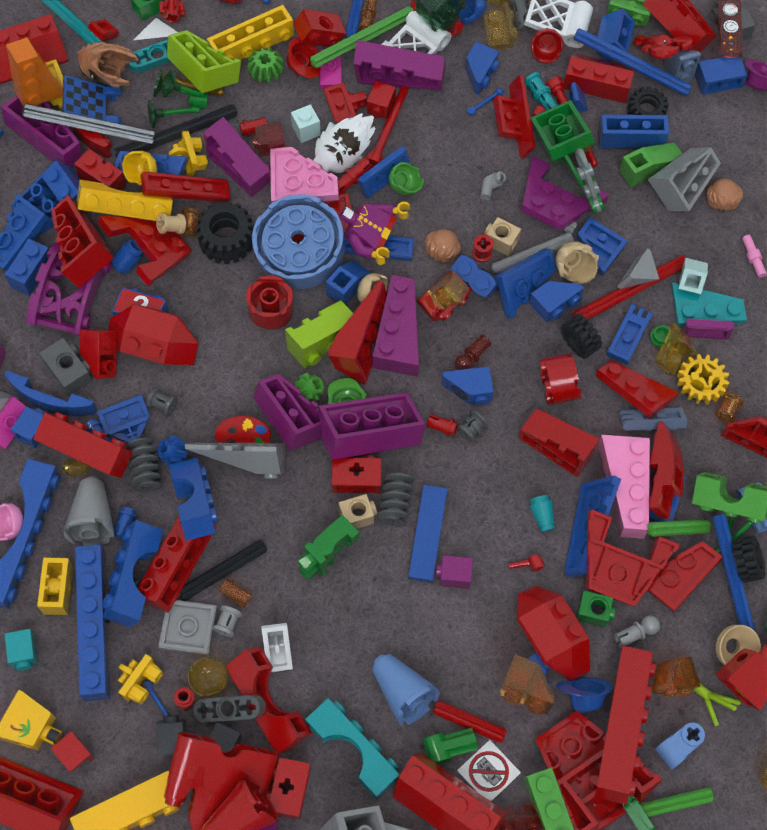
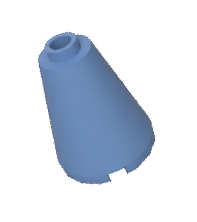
(404, 689)

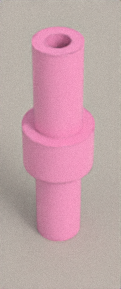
(754, 256)

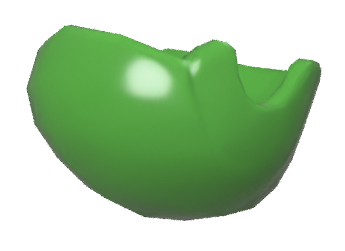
(405, 179)

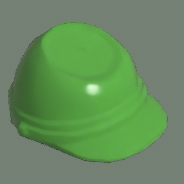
(345, 390)

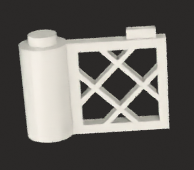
(577, 16)
(422, 33)

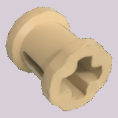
(171, 223)

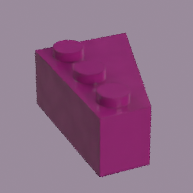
(288, 411)

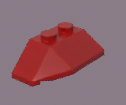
(154, 336)
(749, 433)
(554, 632)

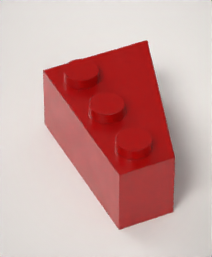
(682, 19)
(559, 441)

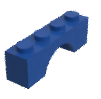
(199, 511)
(125, 601)

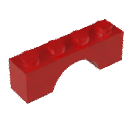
(251, 675)

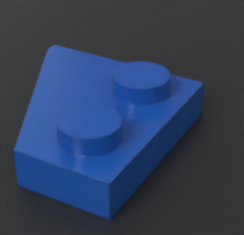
(603, 243)

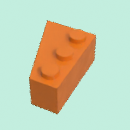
(30, 74)

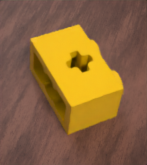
(55, 586)

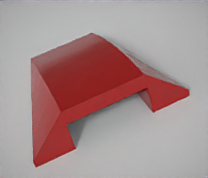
(575, 755)

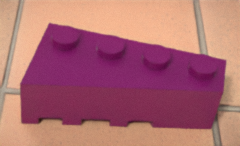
(398, 66)
(50, 139)
(397, 336)

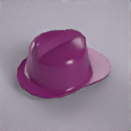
(756, 74)

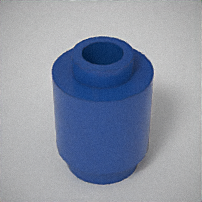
(127, 257)

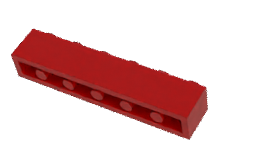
(624, 726)

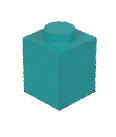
(21, 649)

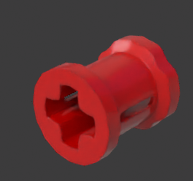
(478, 251)

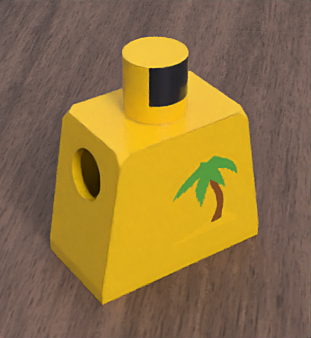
(28, 723)

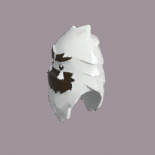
(343, 143)

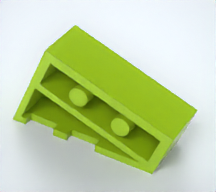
(200, 63)
(314, 337)

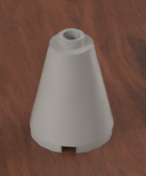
(90, 514)

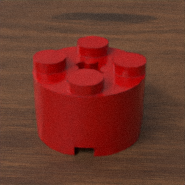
(270, 302)
(560, 379)

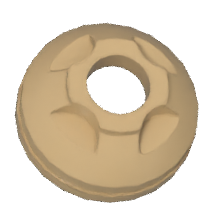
(744, 637)

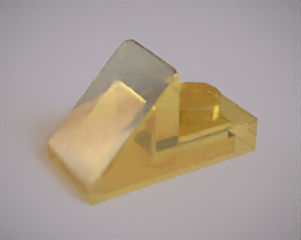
(674, 349)

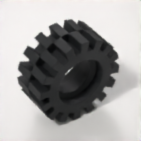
(650, 97)
(581, 336)
(748, 559)

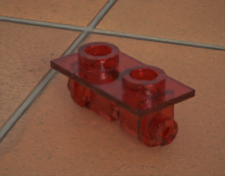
(526, 820)

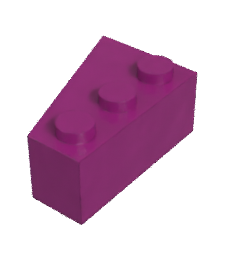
(235, 157)

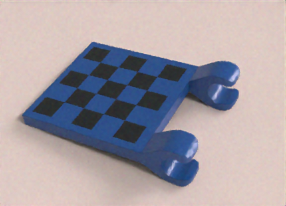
(88, 98)

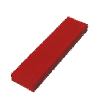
(185, 187)

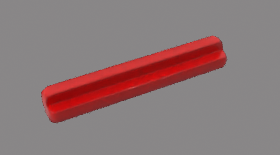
(469, 720)

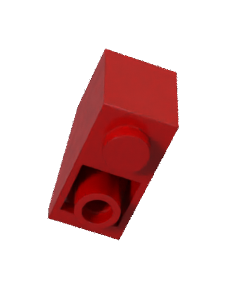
(100, 351)

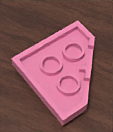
(297, 175)

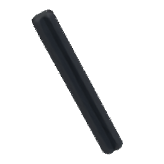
(223, 569)

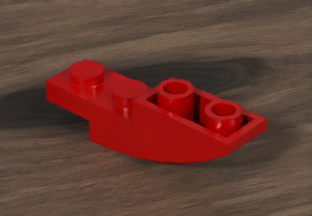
(669, 465)

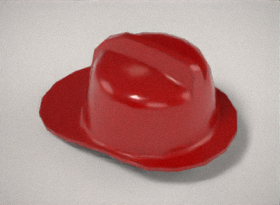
(299, 59)

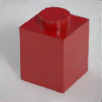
(381, 100)

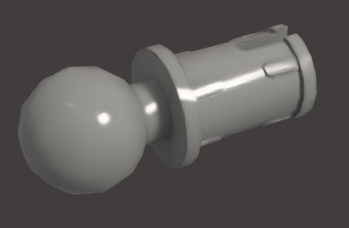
(649, 625)

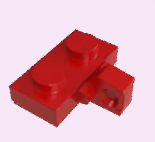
(342, 103)

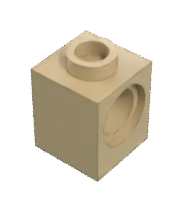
(506, 244)
(361, 502)

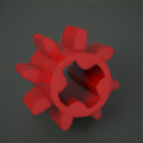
(172, 10)

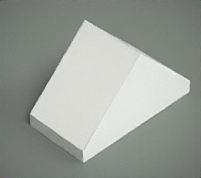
(277, 646)

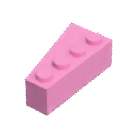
(628, 460)

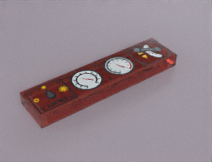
(730, 28)

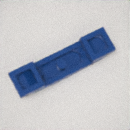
(74, 407)

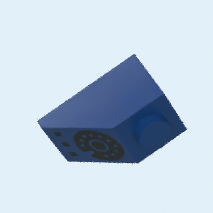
(470, 384)

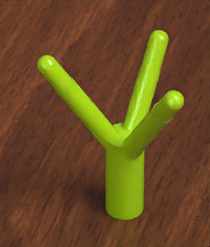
(723, 700)

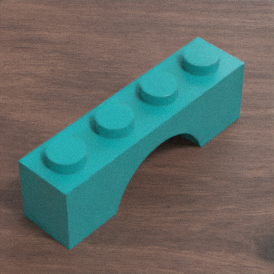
(330, 724)

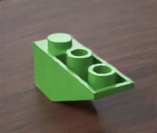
(647, 162)

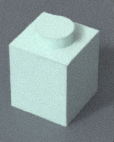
(305, 123)
(693, 275)

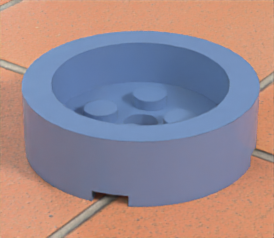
(313, 258)

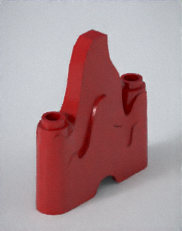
(213, 774)

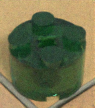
(439, 13)

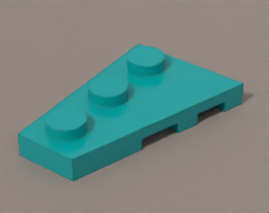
(706, 306)

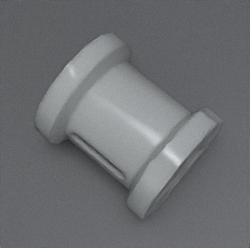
(223, 628)

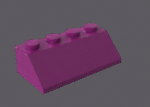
(370, 425)

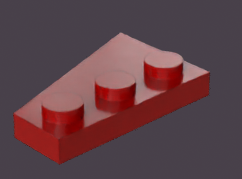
(636, 388)
(683, 575)

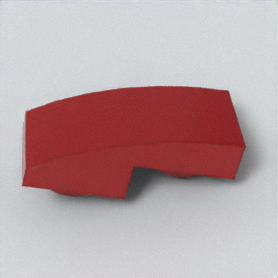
(94, 142)

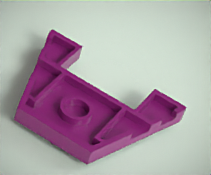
(550, 202)

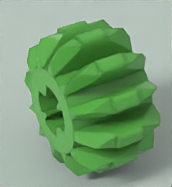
(265, 65)

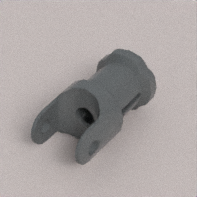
(520, 10)

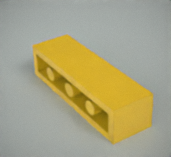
(128, 809)

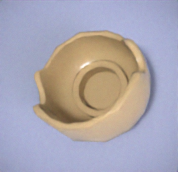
(368, 283)

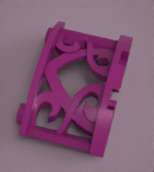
(42, 305)

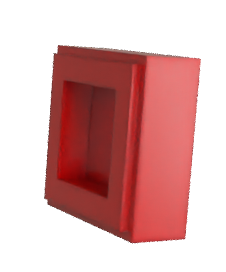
(103, 30)

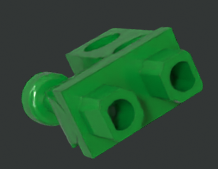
(326, 546)

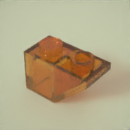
(675, 678)

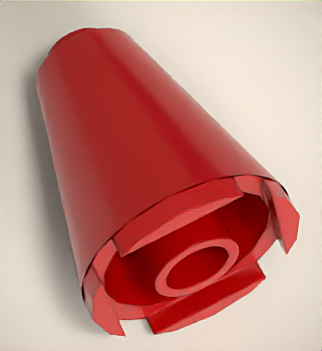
(243, 809)

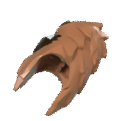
(105, 63)

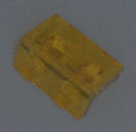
(499, 28)

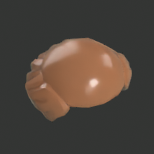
(724, 194)
(442, 245)

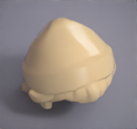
(577, 262)

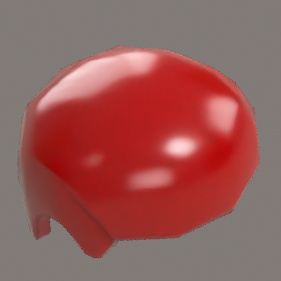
(546, 45)

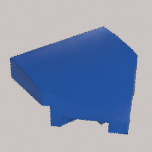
(126, 419)

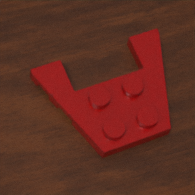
(163, 250)
(619, 572)

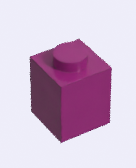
(455, 572)

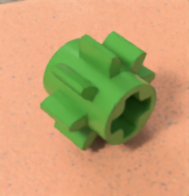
(310, 386)

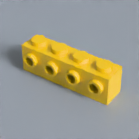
(254, 33)

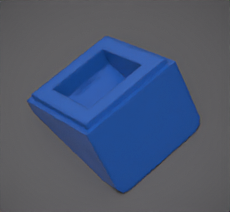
(578, 98)

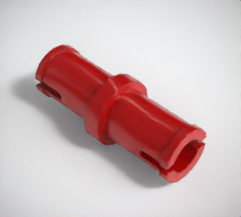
(351, 175)

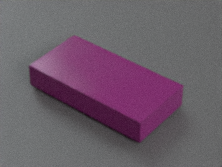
(708, 328)

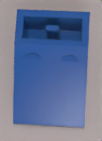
(50, 189)

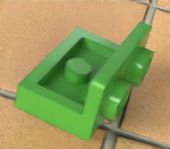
(634, 8)

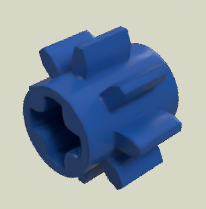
(172, 450)

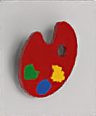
(248, 430)

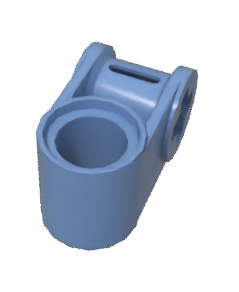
(677, 746)

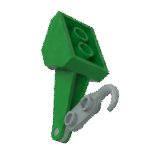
(567, 136)

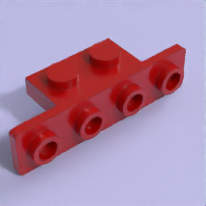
(514, 117)

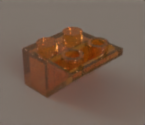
(528, 686)

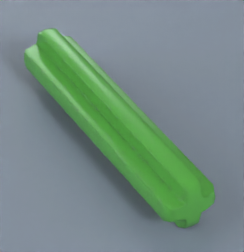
(683, 527)
(678, 802)

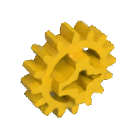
(700, 381)

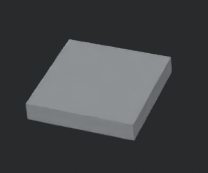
(188, 628)

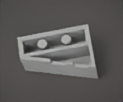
(685, 178)

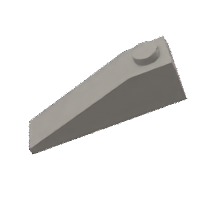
(253, 457)

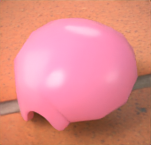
(10, 521)

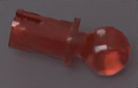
(472, 353)

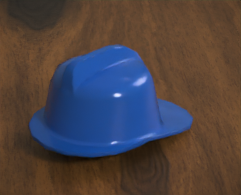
(586, 693)

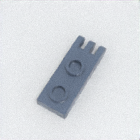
(636, 420)

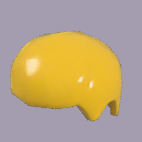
(137, 162)

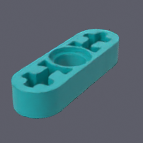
(153, 62)

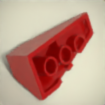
(354, 341)

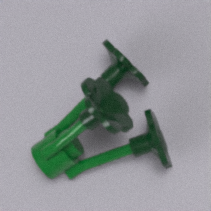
(167, 85)

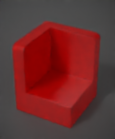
(71, 752)

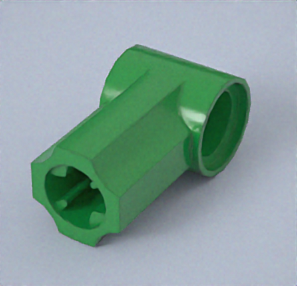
(443, 747)

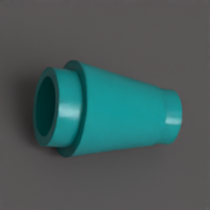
(543, 512)

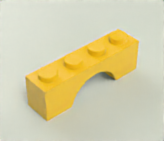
(103, 199)

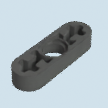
(237, 701)

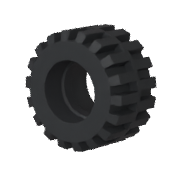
(221, 217)

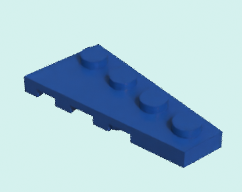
(596, 496)

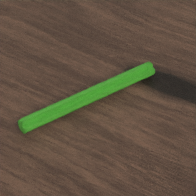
(364, 35)

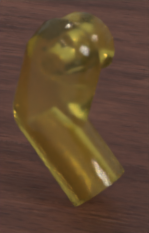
(75, 468)

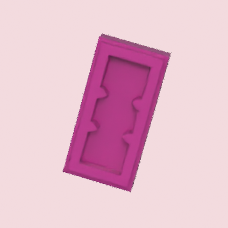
(330, 73)
(8, 417)

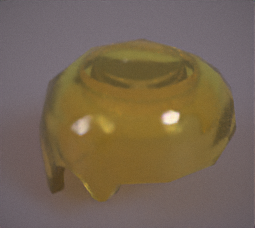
(207, 676)

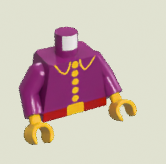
(371, 227)

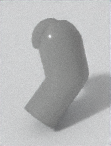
(490, 183)

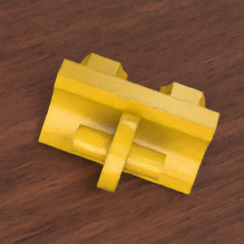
(187, 148)
(133, 677)

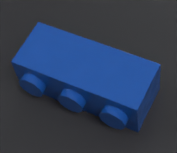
(632, 131)

